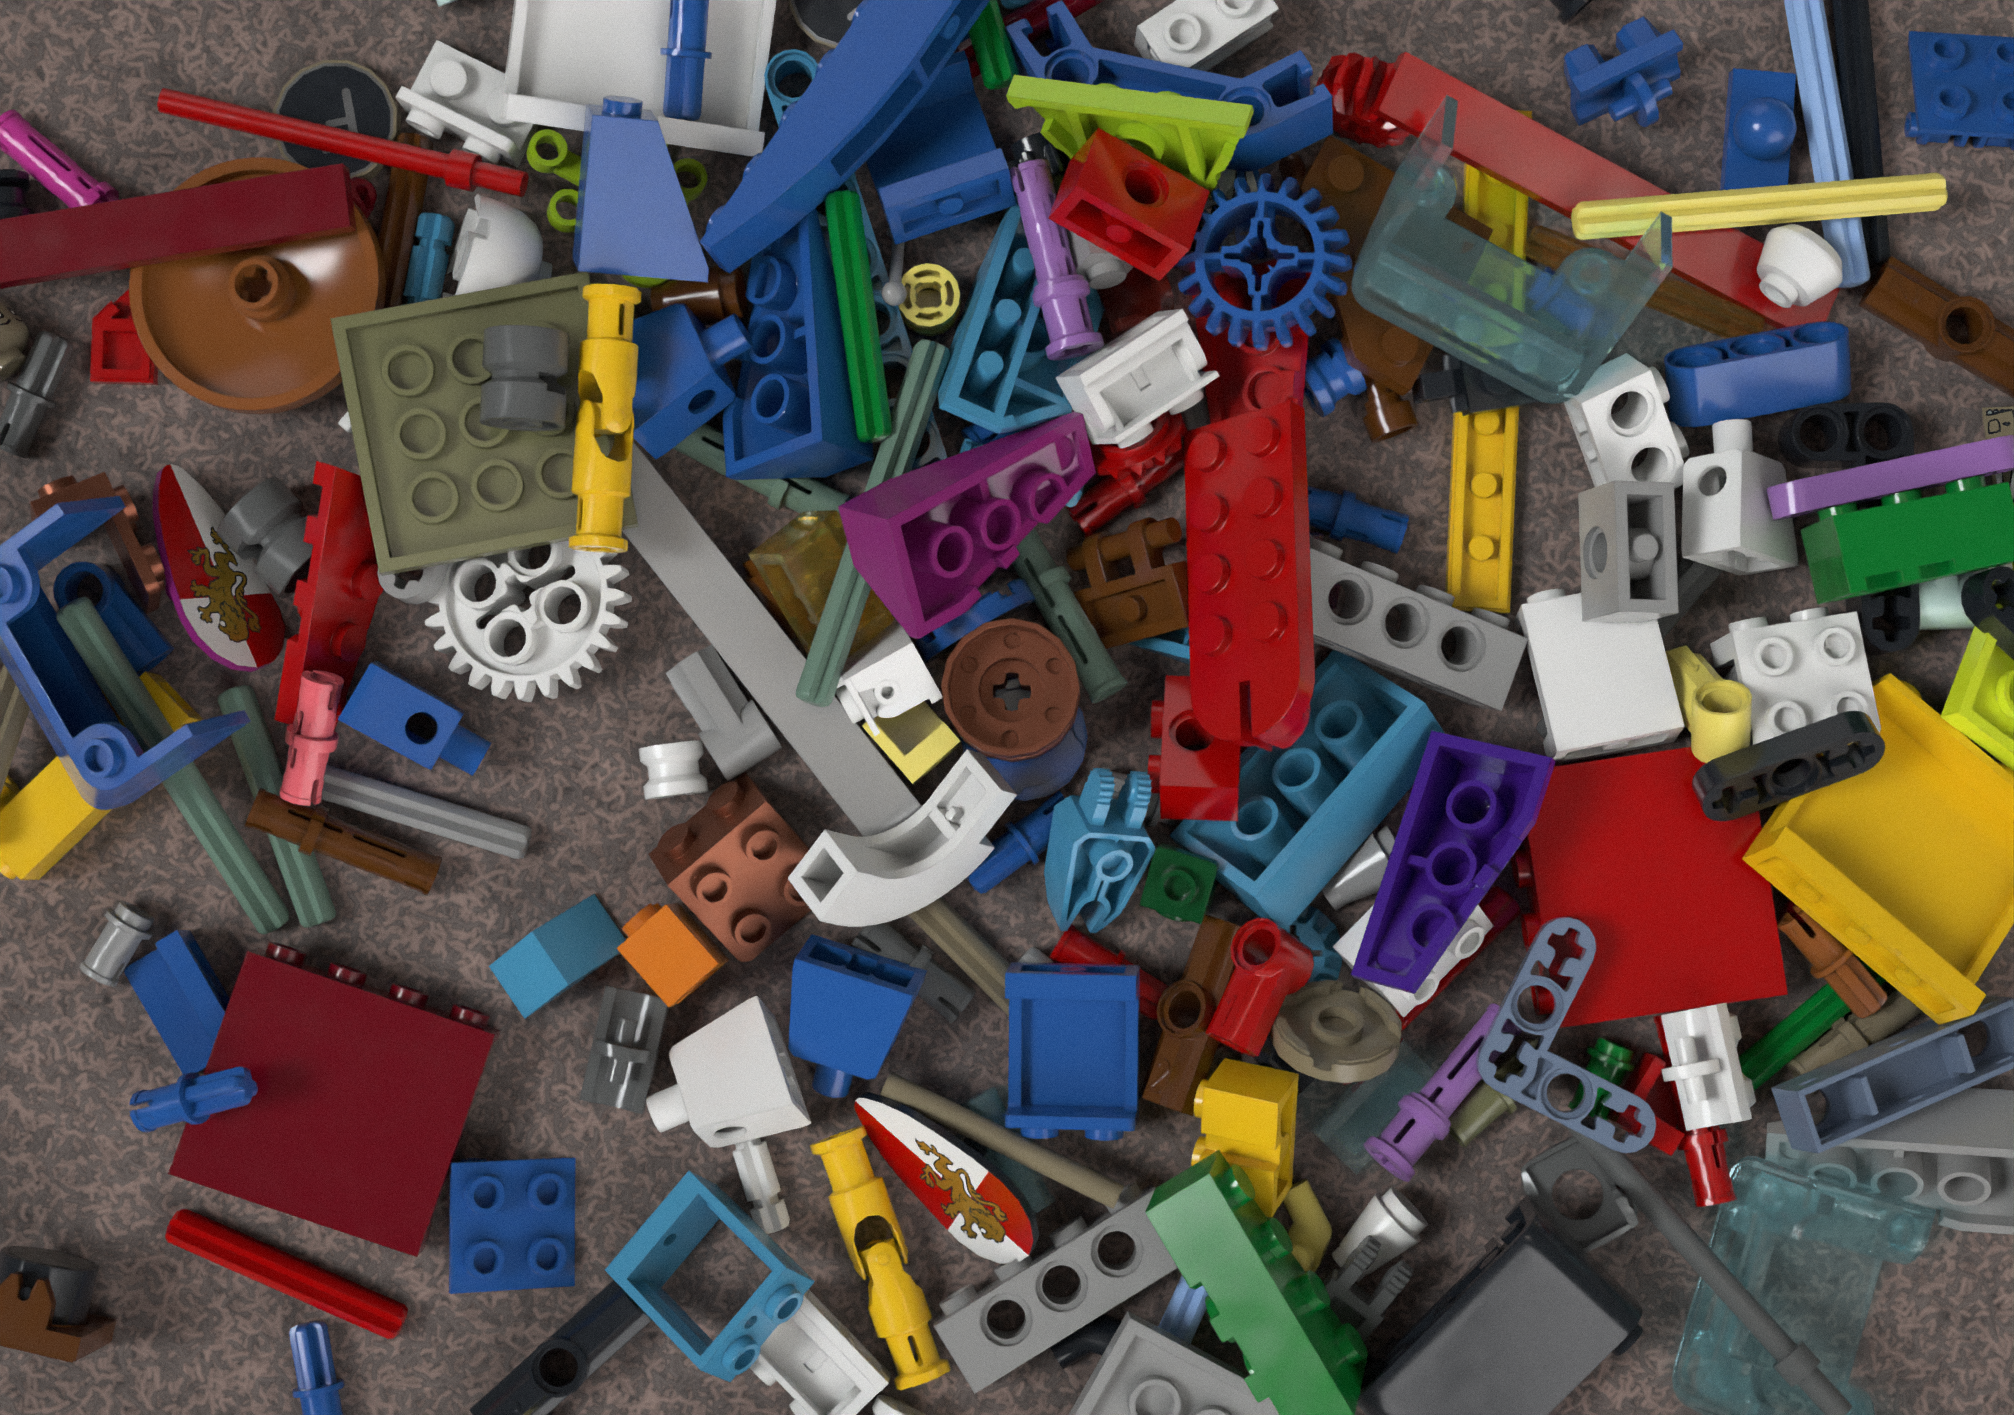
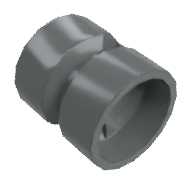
(524, 378)
(271, 530)

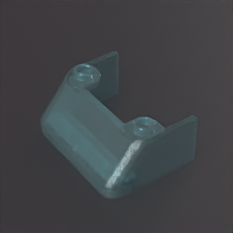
(1487, 303)

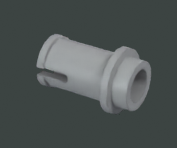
(117, 943)

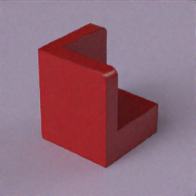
(1649, 1085)

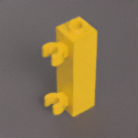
(50, 813)

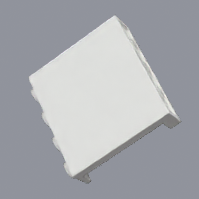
(592, 49)

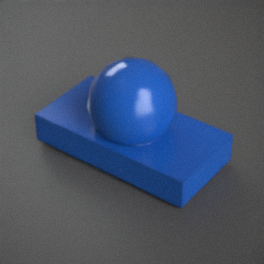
(1758, 129)

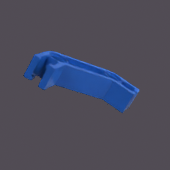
(1284, 110)

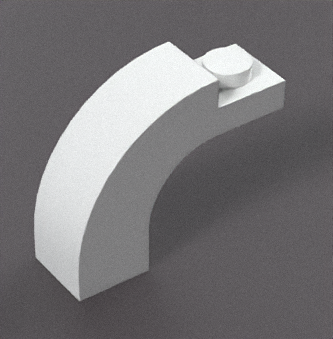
(913, 864)

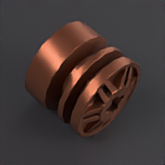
(984, 663)

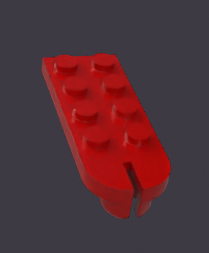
(1250, 577)

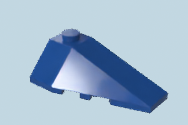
(794, 383)

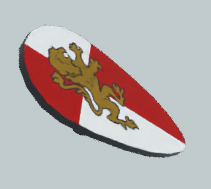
(952, 1180)

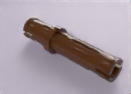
(343, 841)

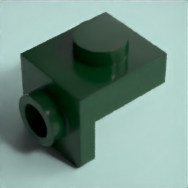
(1180, 884)

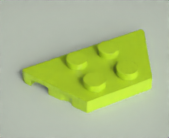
(1173, 129)

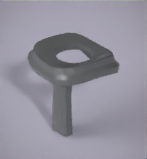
(1616, 1212)

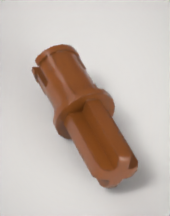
(1835, 964)

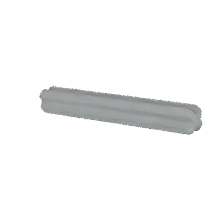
(425, 813)

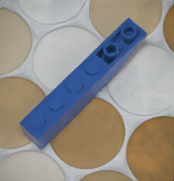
(840, 119)

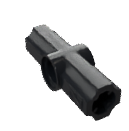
(592, 1338)

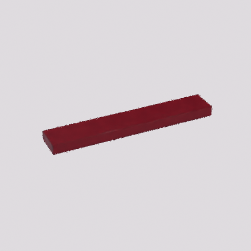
(176, 225)

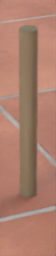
(1003, 1140)

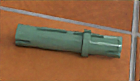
(798, 494)
(1067, 618)

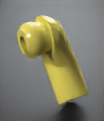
(1310, 1226)

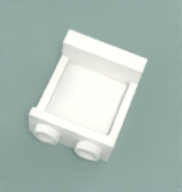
(1597, 682)

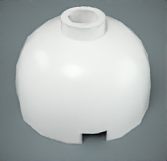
(496, 248)

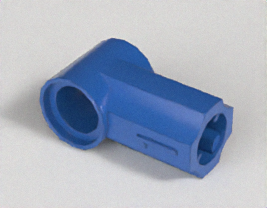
(122, 615)

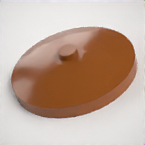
(256, 321)

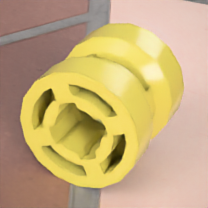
(930, 310)

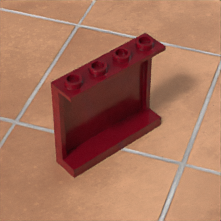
(350, 1103)

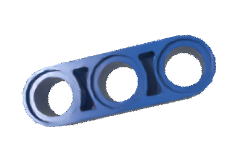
(1758, 374)

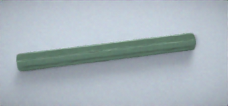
(849, 588)
(187, 785)

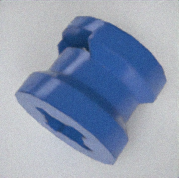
(1330, 378)

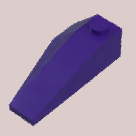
(1454, 840)

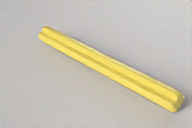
(1761, 205)

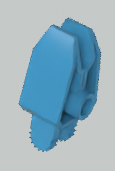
(1098, 850)

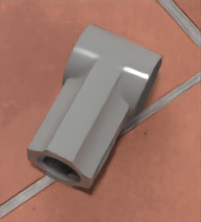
(729, 723)

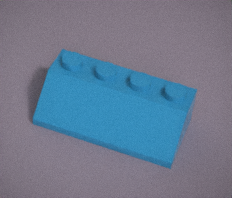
(1320, 797)

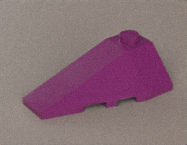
(948, 525)

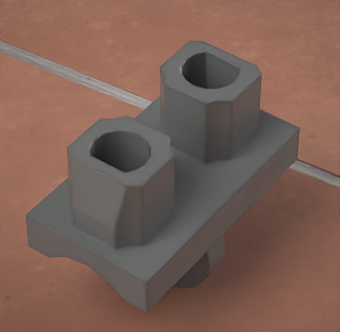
(624, 1049)

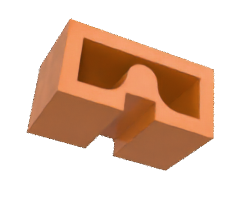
(670, 951)

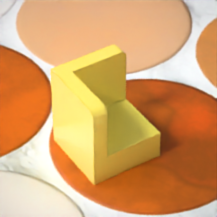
(915, 740)

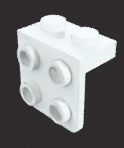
(1799, 669)

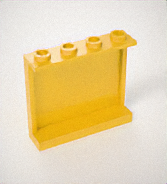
(1906, 856)

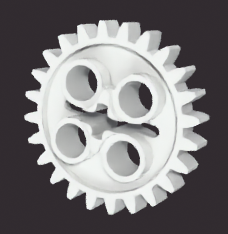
(550, 648)

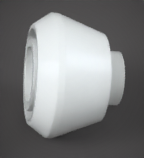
(1797, 266)

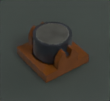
(48, 1303)

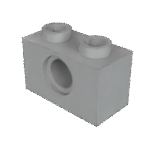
(1628, 552)

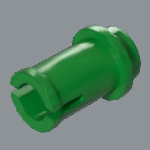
(1609, 1062)

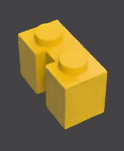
(1252, 1122)

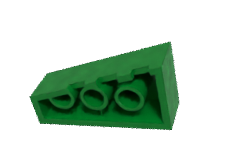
(1259, 1291)

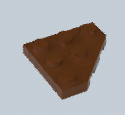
(1356, 190)

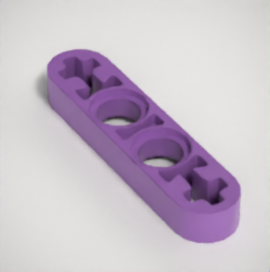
(1891, 477)

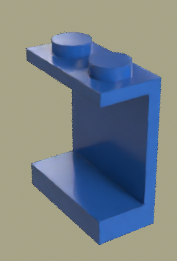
(941, 161)

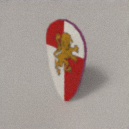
(212, 588)

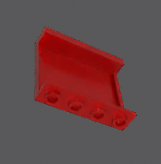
(1656, 885)

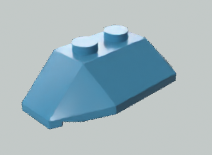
(998, 354)

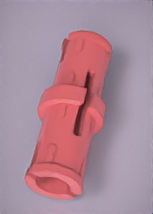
(311, 737)

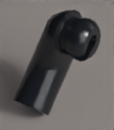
(1090, 1338)

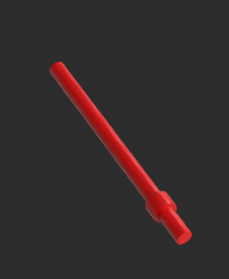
(459, 168)

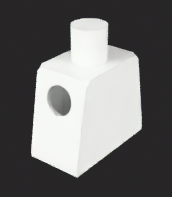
(1728, 507)
(732, 1080)

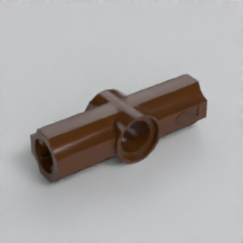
(1921, 310)
(1183, 1047)

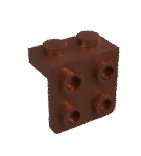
(139, 562)
(735, 868)

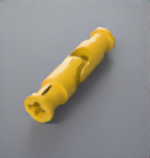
(606, 397)
(895, 1300)

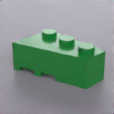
(1910, 539)

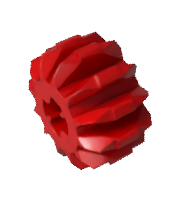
(1355, 88)

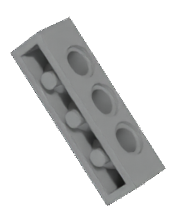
(1484, 652)
(989, 1353)

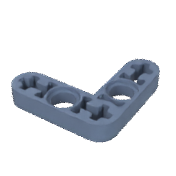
(1542, 1065)

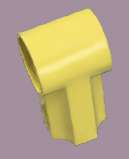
(1710, 706)

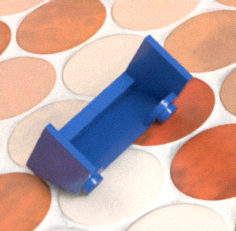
(58, 685)

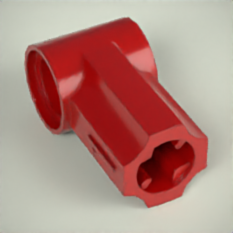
(1267, 969)

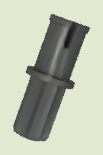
(33, 393)

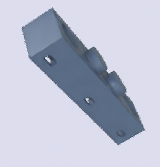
(1895, 1077)

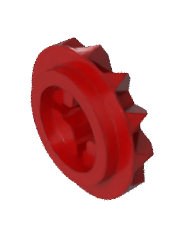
(1145, 453)

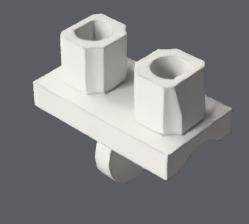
(1707, 1066)

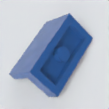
(181, 998)

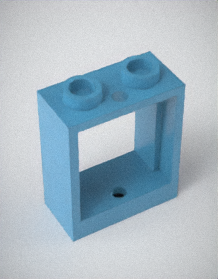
(668, 1240)

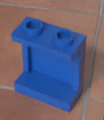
(1073, 1049)

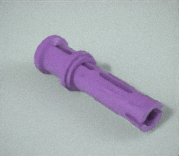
(1059, 287)
(1426, 1113)

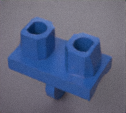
(1626, 82)

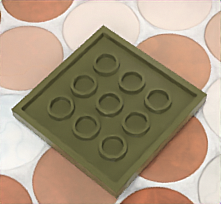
(428, 468)

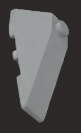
(1941, 1156)

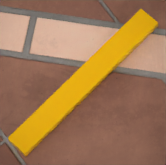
(1485, 442)

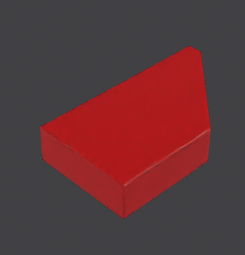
(116, 348)

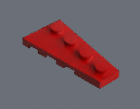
(1249, 376)
(339, 590)

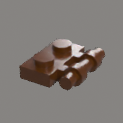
(1138, 604)

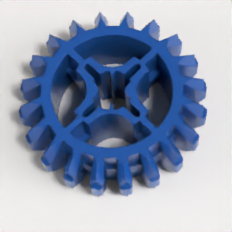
(1290, 264)

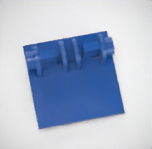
(1961, 89)
(511, 1224)

